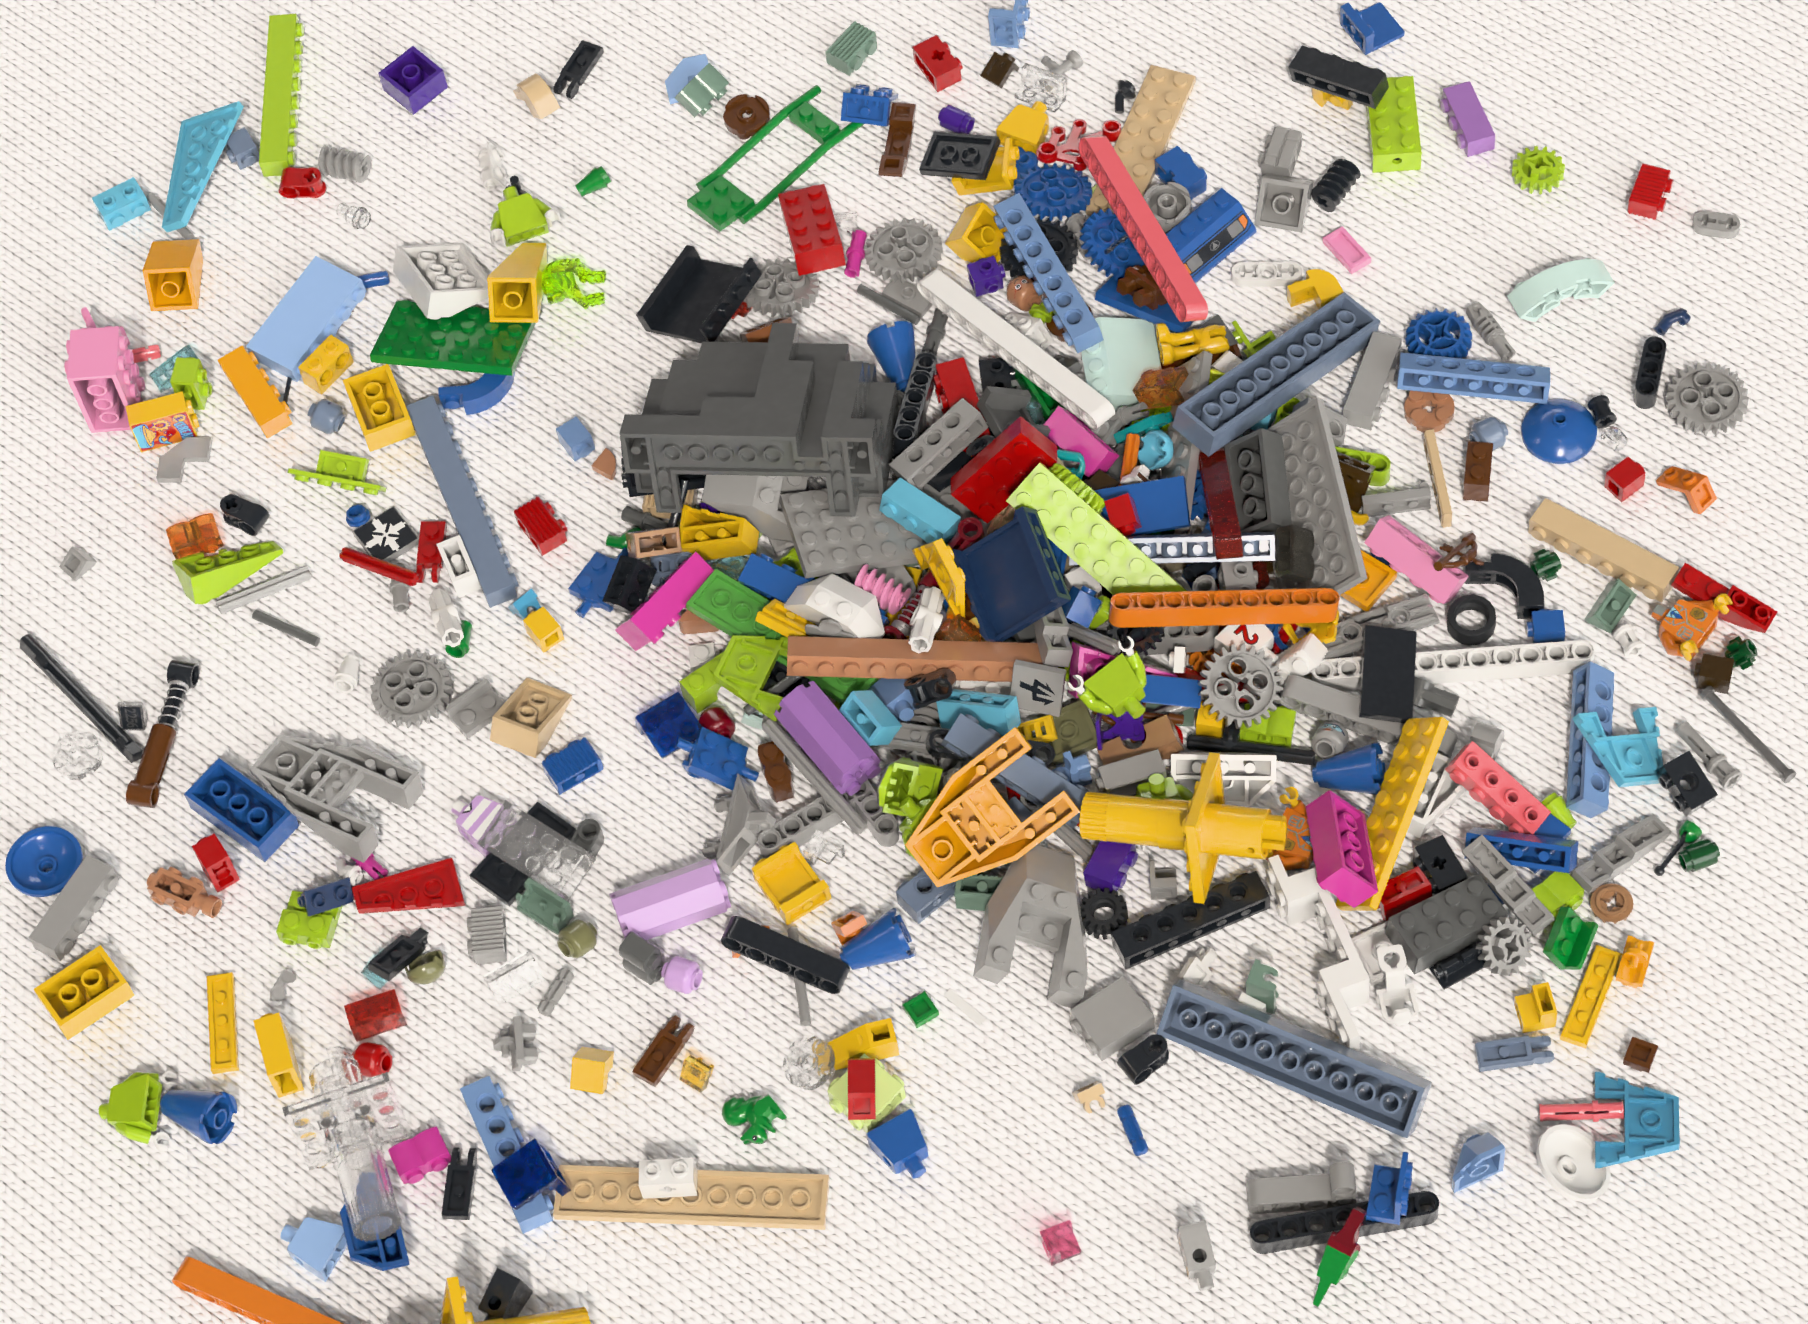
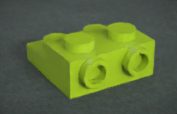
(312, 931)

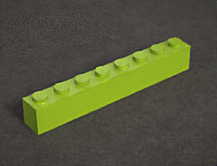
(280, 94)

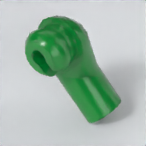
(619, 542)

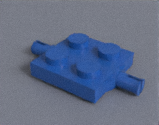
(593, 582)
(717, 758)

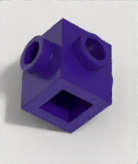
(985, 276)

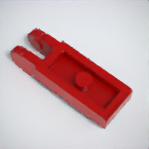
(428, 554)

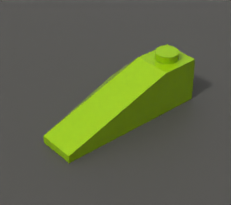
(215, 574)

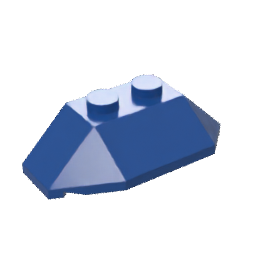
(378, 1254)

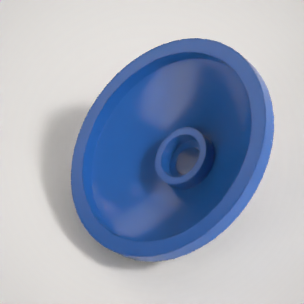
(1559, 441)
(37, 852)

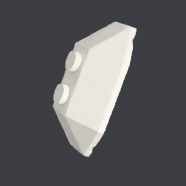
(839, 601)
(1243, 774)

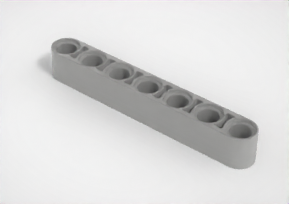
(1343, 708)

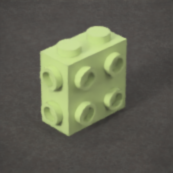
(888, 1095)

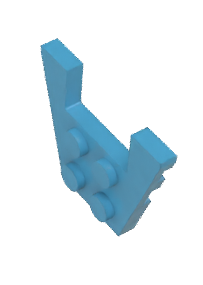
(1649, 1122)

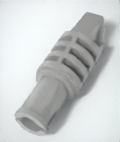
(1490, 330)

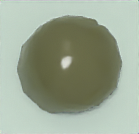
(426, 968)

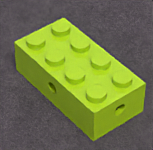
(1395, 128)

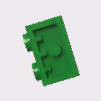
(1569, 940)

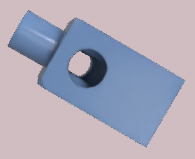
(895, 697)

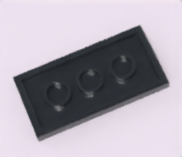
(1387, 674)
(503, 879)

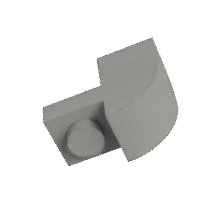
(1488, 738)

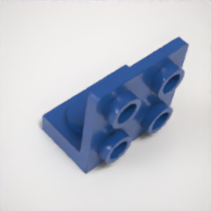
(1370, 27)
(867, 105)
(1390, 1192)

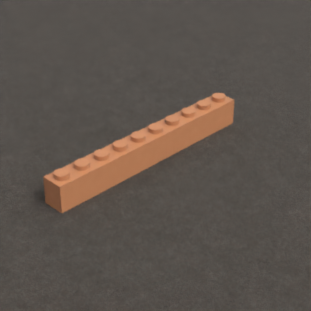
(897, 661)

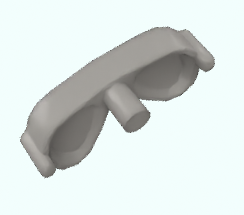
(277, 992)

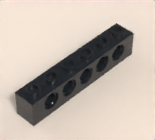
(1182, 931)

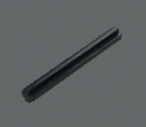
(1282, 753)

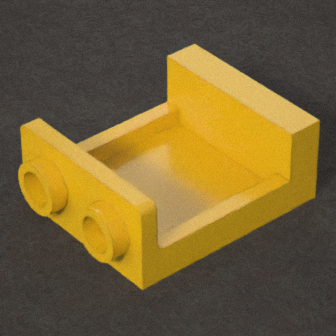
(1000, 176)
(790, 883)

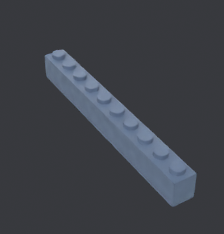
(462, 502)

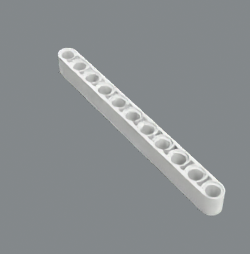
(1016, 349)
(1465, 659)

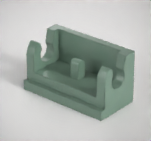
(544, 906)
(1259, 988)

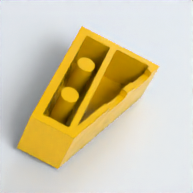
(716, 534)

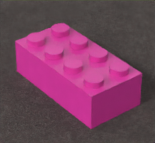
(1341, 849)

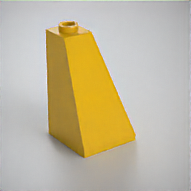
(516, 285)

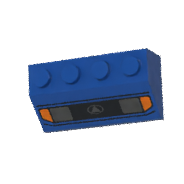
(1211, 233)

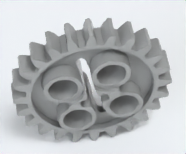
(903, 250)
(782, 289)
(1707, 399)
(1252, 666)
(411, 689)

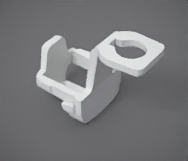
(1396, 992)

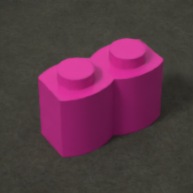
(420, 1155)

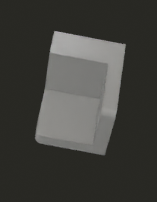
(1162, 882)

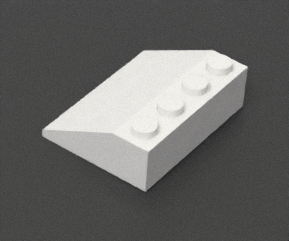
(441, 277)

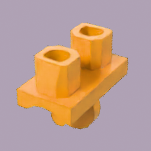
(1634, 962)

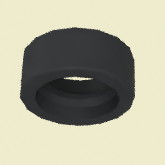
(1466, 636)

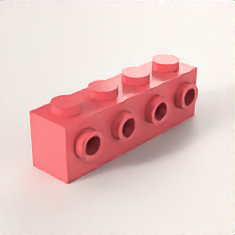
(1497, 790)

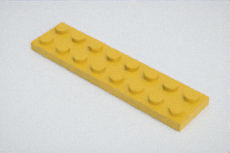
(1399, 798)

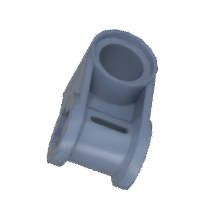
(668, 564)

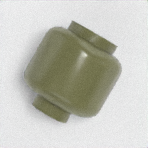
(577, 939)

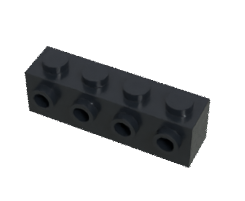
(1338, 76)
(996, 373)

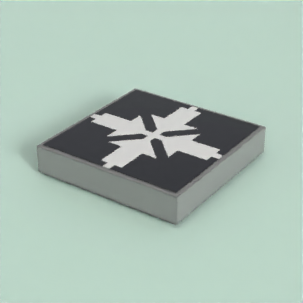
(386, 536)

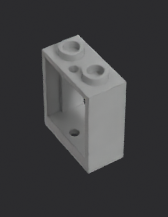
(1125, 775)

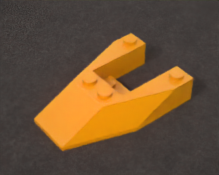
(974, 826)

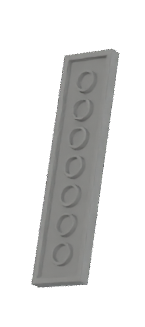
(1185, 453)

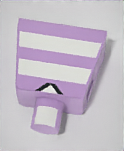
(475, 819)

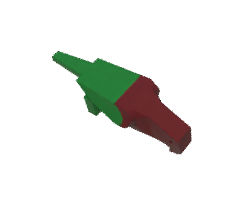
(1339, 1254)

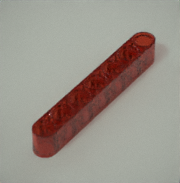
(1220, 505)

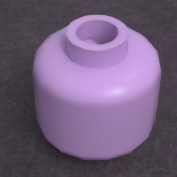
(682, 975)

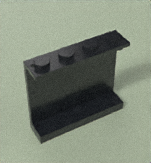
(697, 297)

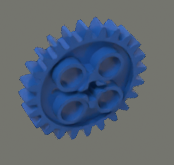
(1054, 191)
(1101, 233)

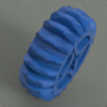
(1435, 331)

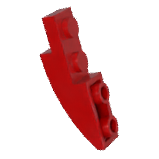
(1743, 612)

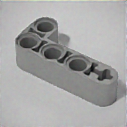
(1303, 1191)

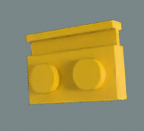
(782, 620)

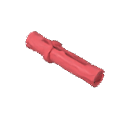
(1581, 1111)

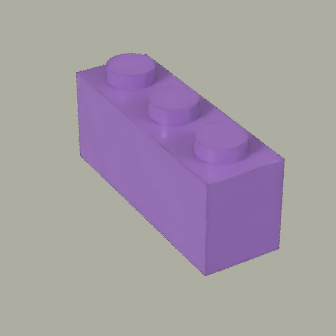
(1467, 119)

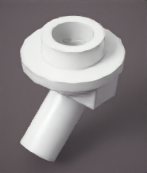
(353, 872)

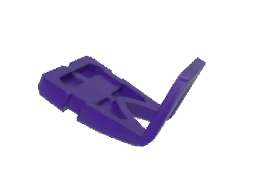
(1125, 727)

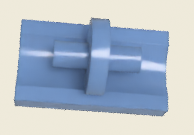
(1076, 769)

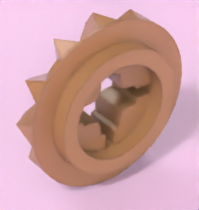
(1605, 894)

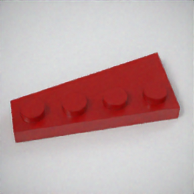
(415, 889)

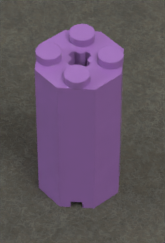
(828, 738)

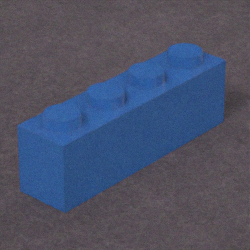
(1530, 849)

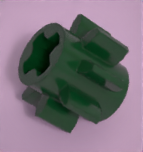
(1546, 564)
(1742, 652)

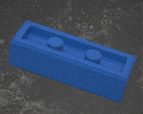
(1172, 691)

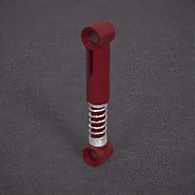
(901, 628)

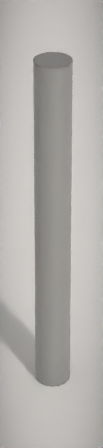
(800, 987)

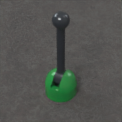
(1688, 833)

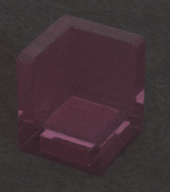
(1060, 1242)

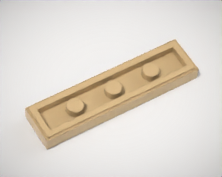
(1437, 478)

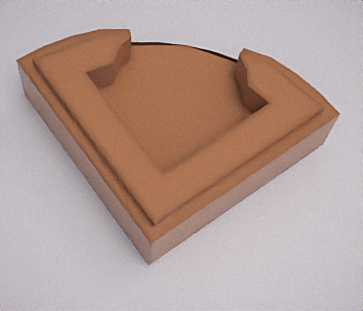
(605, 464)

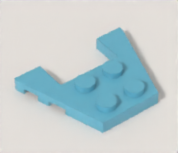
(1627, 758)

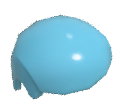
(1156, 450)

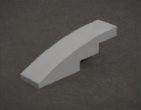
(1621, 854)
(1508, 885)

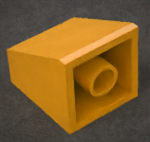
(173, 274)

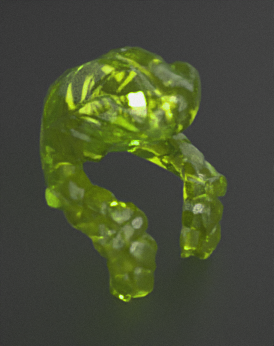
(560, 282)

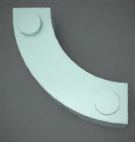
(1544, 291)

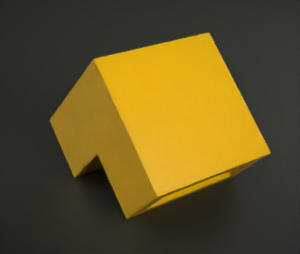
(1536, 1009)
(591, 1069)

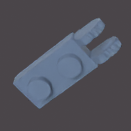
(1512, 1052)

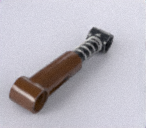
(144, 788)

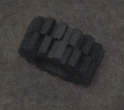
(1100, 900)

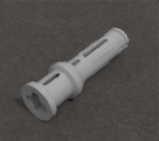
(1715, 762)

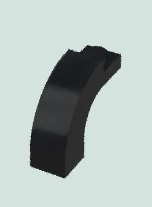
(1512, 575)

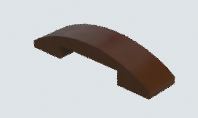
(899, 140)

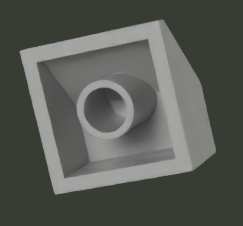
(1283, 202)

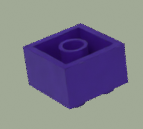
(413, 80)

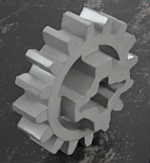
(1504, 946)

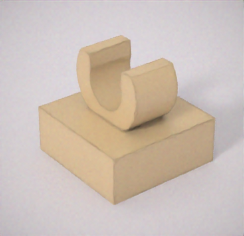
(1089, 1093)

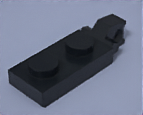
(399, 954)

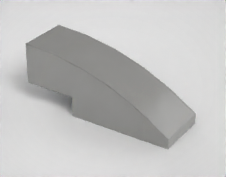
(1053, 639)

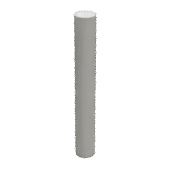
(160, 207)

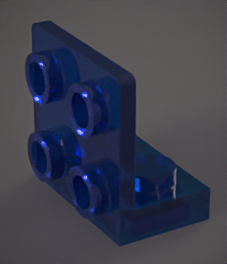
(667, 723)
(529, 1174)

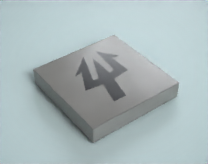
(1038, 687)

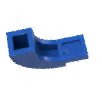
(476, 396)

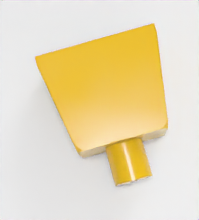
(1025, 126)

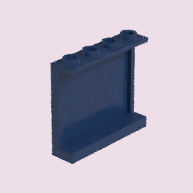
(1012, 577)

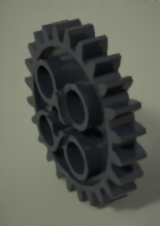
(1060, 241)

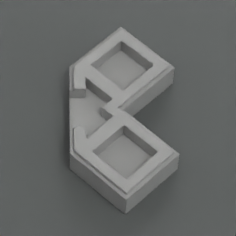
(172, 463)

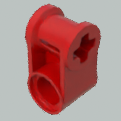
(299, 183)

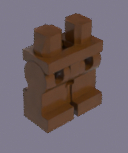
(1142, 286)

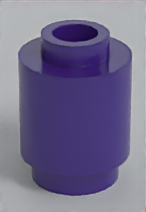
(956, 120)

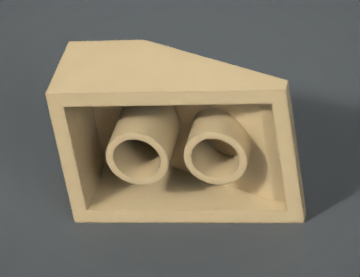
(529, 717)

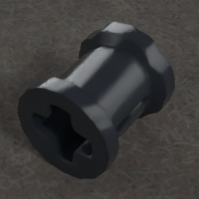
(1603, 415)

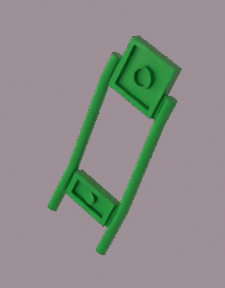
(723, 203)

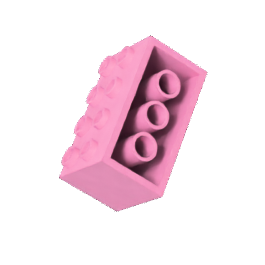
(103, 377)

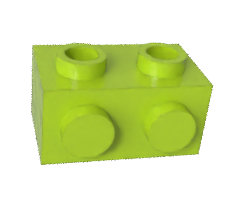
(192, 379)

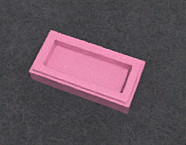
(1346, 250)

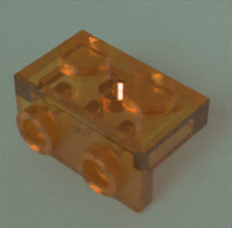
(1161, 387)

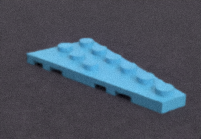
(196, 155)

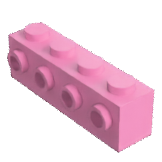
(1414, 559)

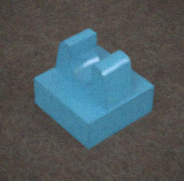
(522, 603)

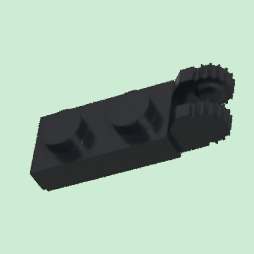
(578, 68)
(459, 1186)

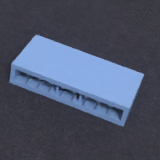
(306, 317)

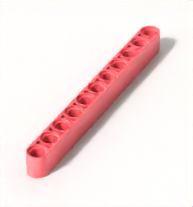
(1143, 229)

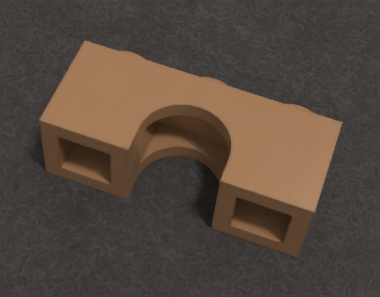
(1159, 735)

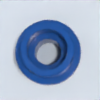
(357, 516)

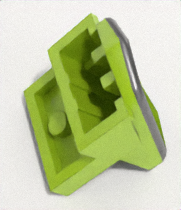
(907, 779)

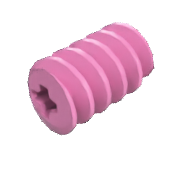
(887, 595)

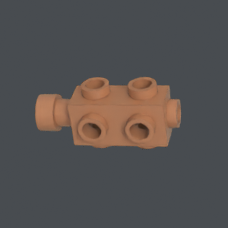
(186, 895)

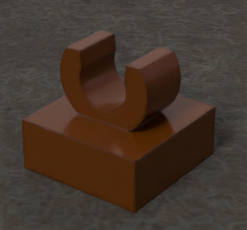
(1640, 1055)

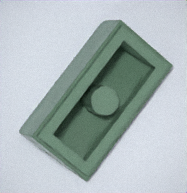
(1611, 606)

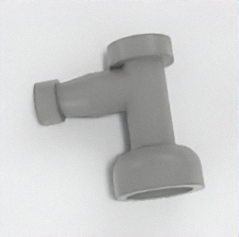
(1073, 60)

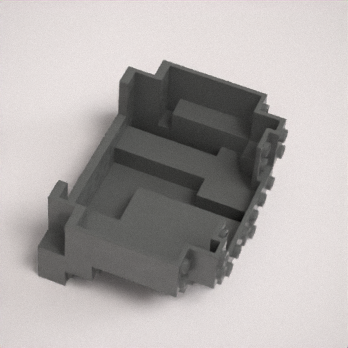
(765, 414)

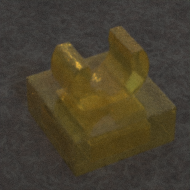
(696, 1073)

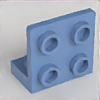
(1008, 26)

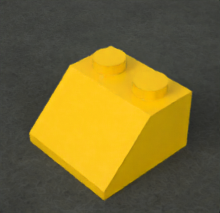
(976, 234)

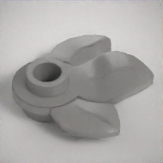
(827, 628)

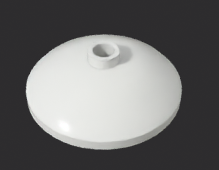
(1568, 1163)

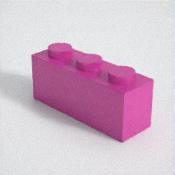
(1075, 436)

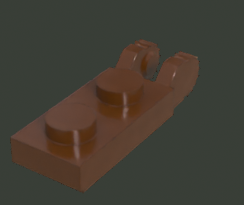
(662, 1052)

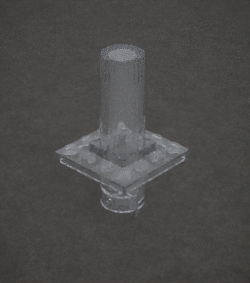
(348, 1127)

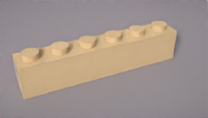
(1603, 550)

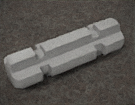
(555, 992)

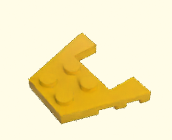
(949, 577)

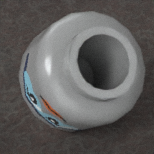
(1329, 740)

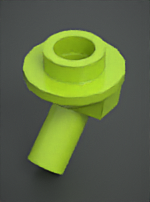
(1040, 311)

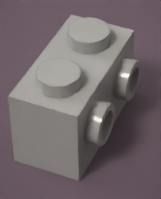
(1237, 576)

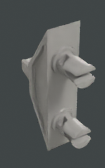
(741, 828)

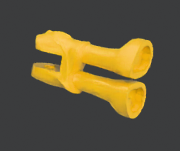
(1205, 339)

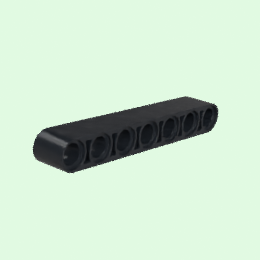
(1329, 1220)

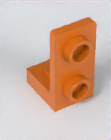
(1694, 485)

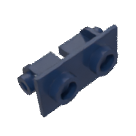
(326, 896)

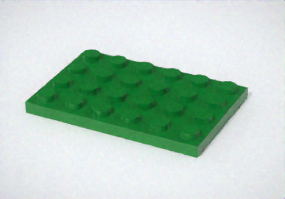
(451, 343)

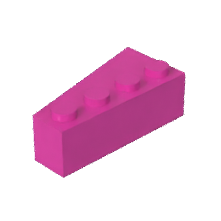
(665, 603)
(1088, 661)

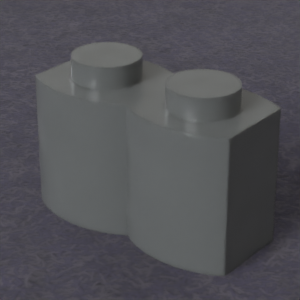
(641, 958)

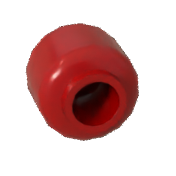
(373, 1059)

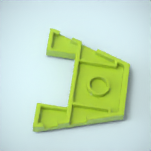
(746, 669)

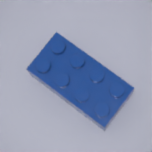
(241, 810)

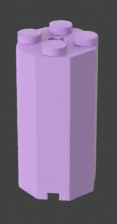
(671, 900)

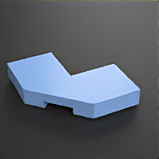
(683, 73)

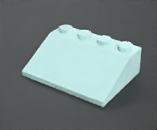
(1121, 358)

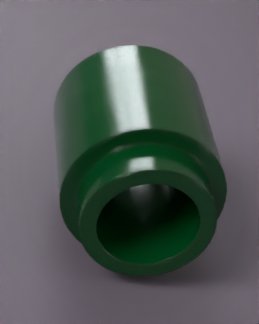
(1699, 855)

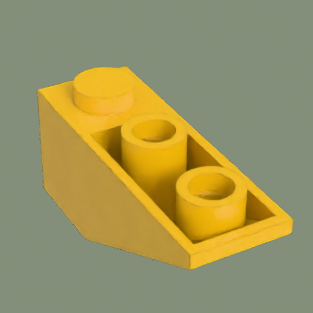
(873, 1038)

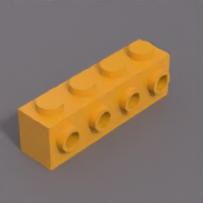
(255, 392)

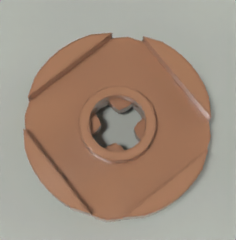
(1419, 417)

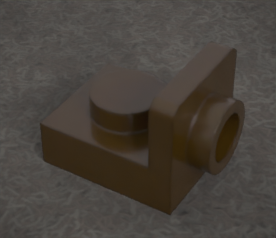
(999, 69)

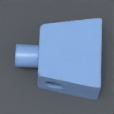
(315, 1245)

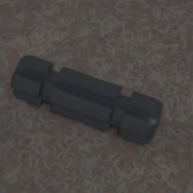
(1230, 735)

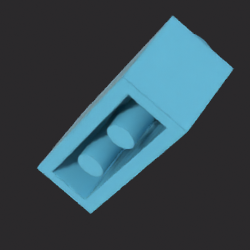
(919, 512)
(990, 709)

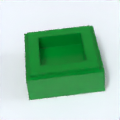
(920, 1009)

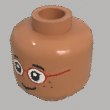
(1022, 293)

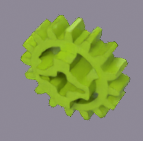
(1538, 170)

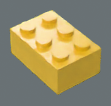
(379, 407)
(84, 992)

